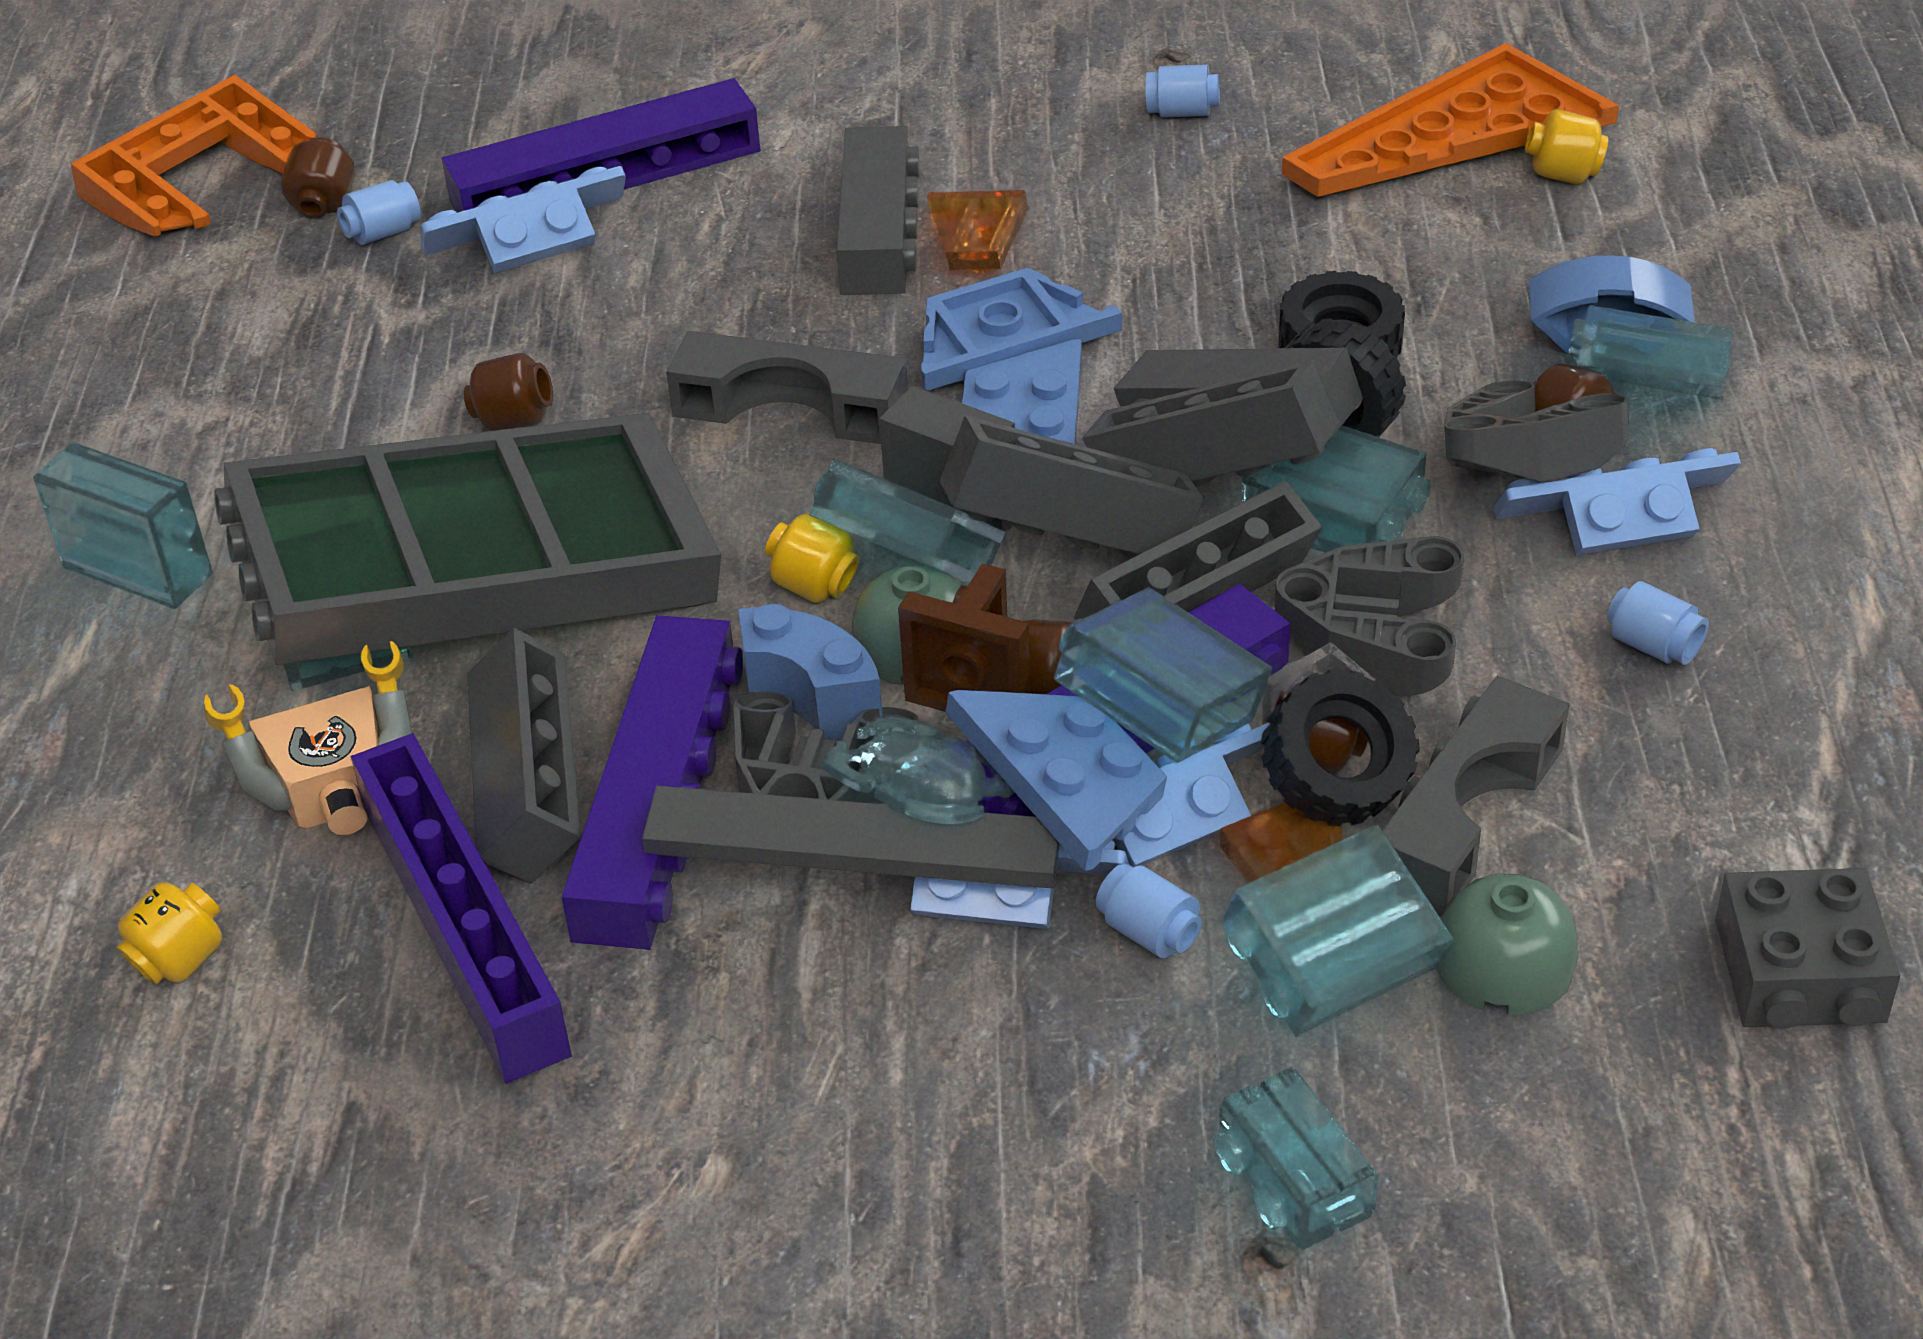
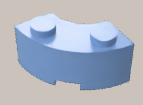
(1609, 282)
(811, 663)

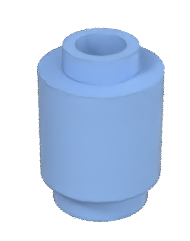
(1182, 91)
(378, 211)
(1657, 623)
(1149, 910)

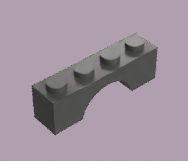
(726, 375)
(1500, 743)

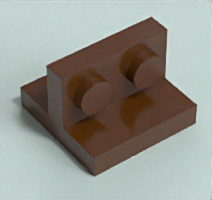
(963, 642)

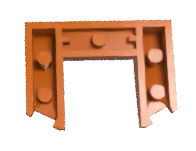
(124, 174)

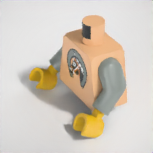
(303, 754)

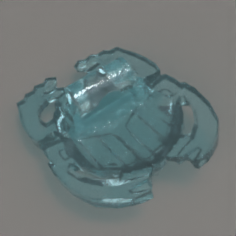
(918, 771)

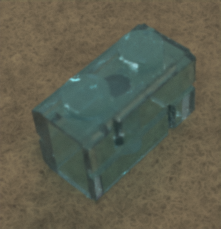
(1295, 1159)

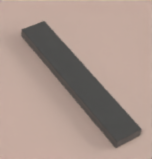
(848, 837)

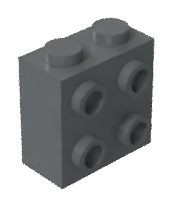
(919, 438)
(1806, 948)

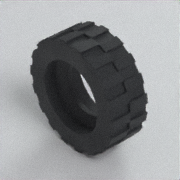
(1347, 298)
(1374, 368)
(1367, 707)

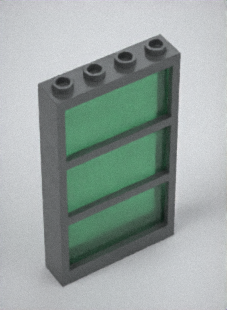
(463, 536)

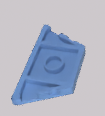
(1004, 320)
(1032, 390)
(1064, 763)

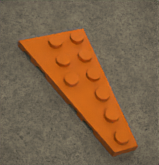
(1449, 120)

